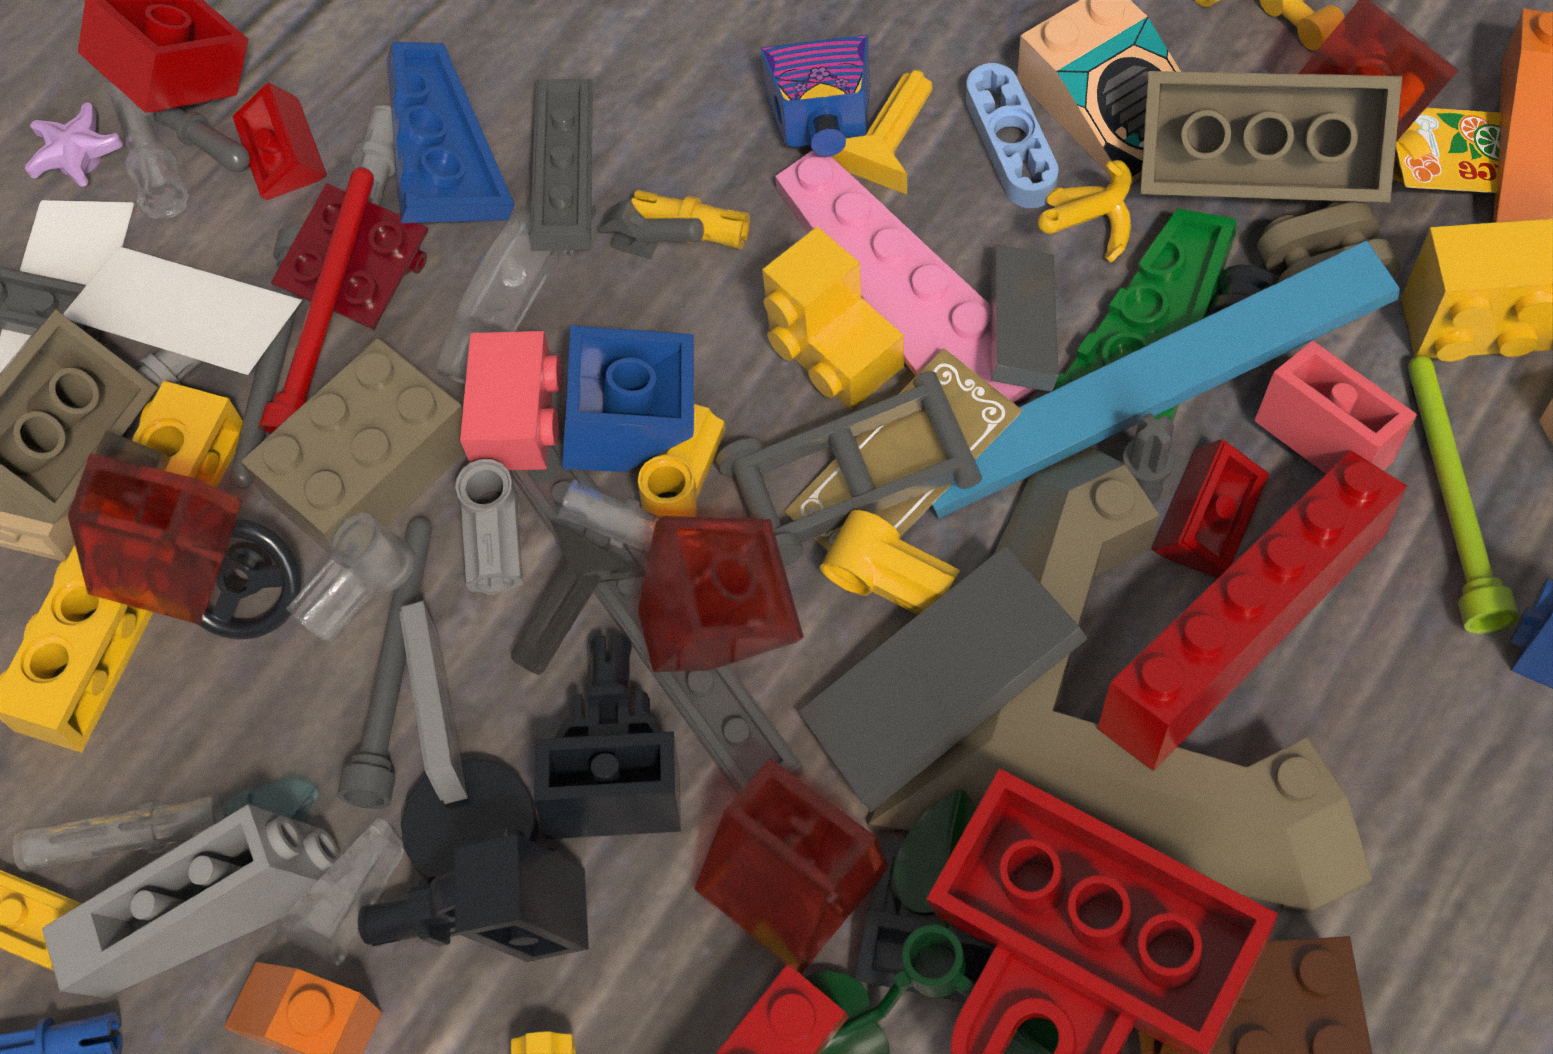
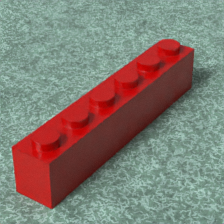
(1249, 610)

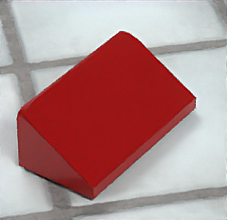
(278, 142)
(1211, 509)

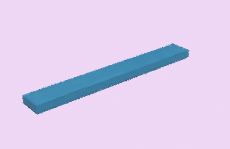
(1180, 368)

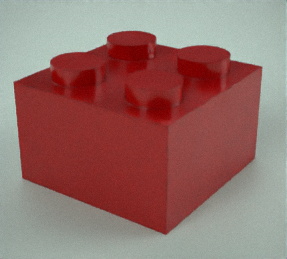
(163, 50)

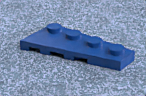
(438, 142)

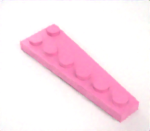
(896, 269)

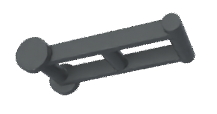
(749, 460)

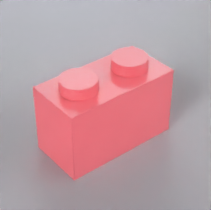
(510, 399)
(1330, 409)

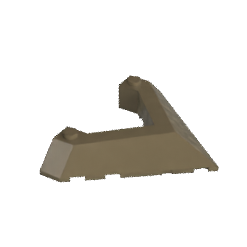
(1259, 829)

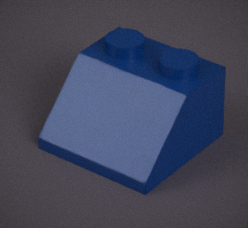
(626, 396)

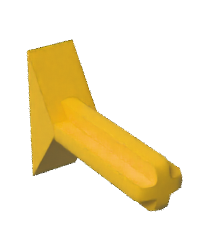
(873, 154)

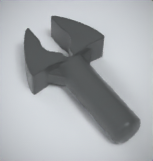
(641, 235)

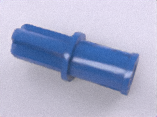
(65, 1037)

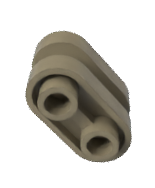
(1300, 242)

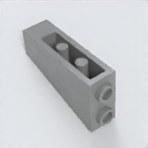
(188, 901)

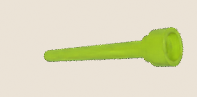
(1485, 601)

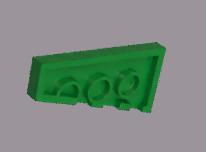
(1167, 293)

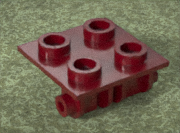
(378, 262)

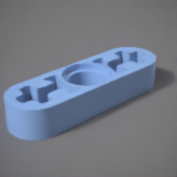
(1005, 156)

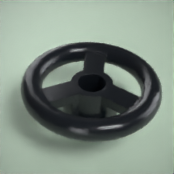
(261, 574)

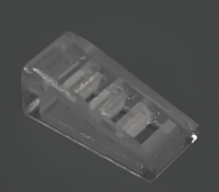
(328, 912)

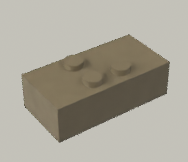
(1270, 135)

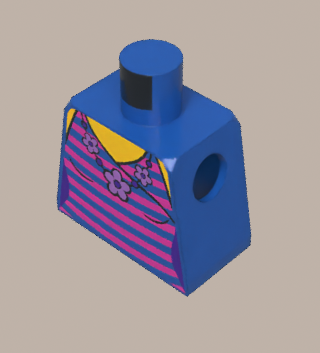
(819, 91)

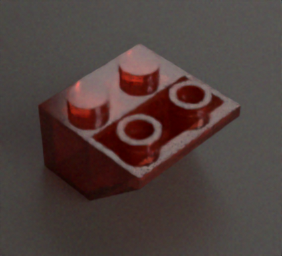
(150, 536)
(788, 866)

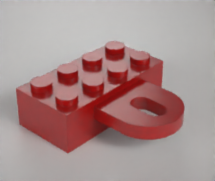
(1091, 931)

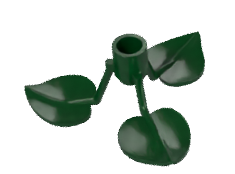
(931, 953)

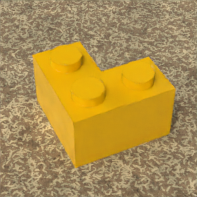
(826, 324)

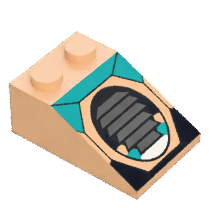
(1093, 75)

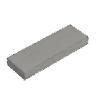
(432, 703)

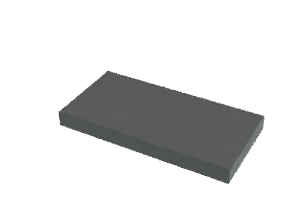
(941, 677)

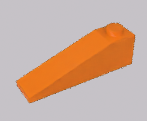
(1526, 122)

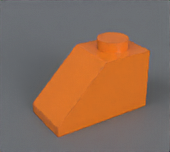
(302, 1013)

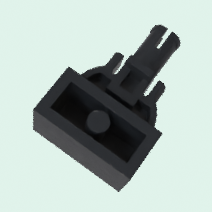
(611, 768)
(499, 895)

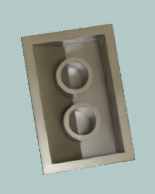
(54, 413)

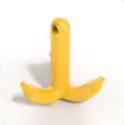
(1086, 203)

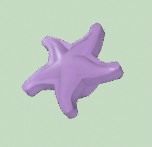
(72, 146)

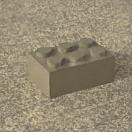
(359, 445)

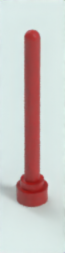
(322, 303)

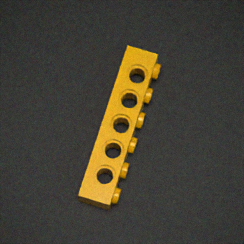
(97, 650)

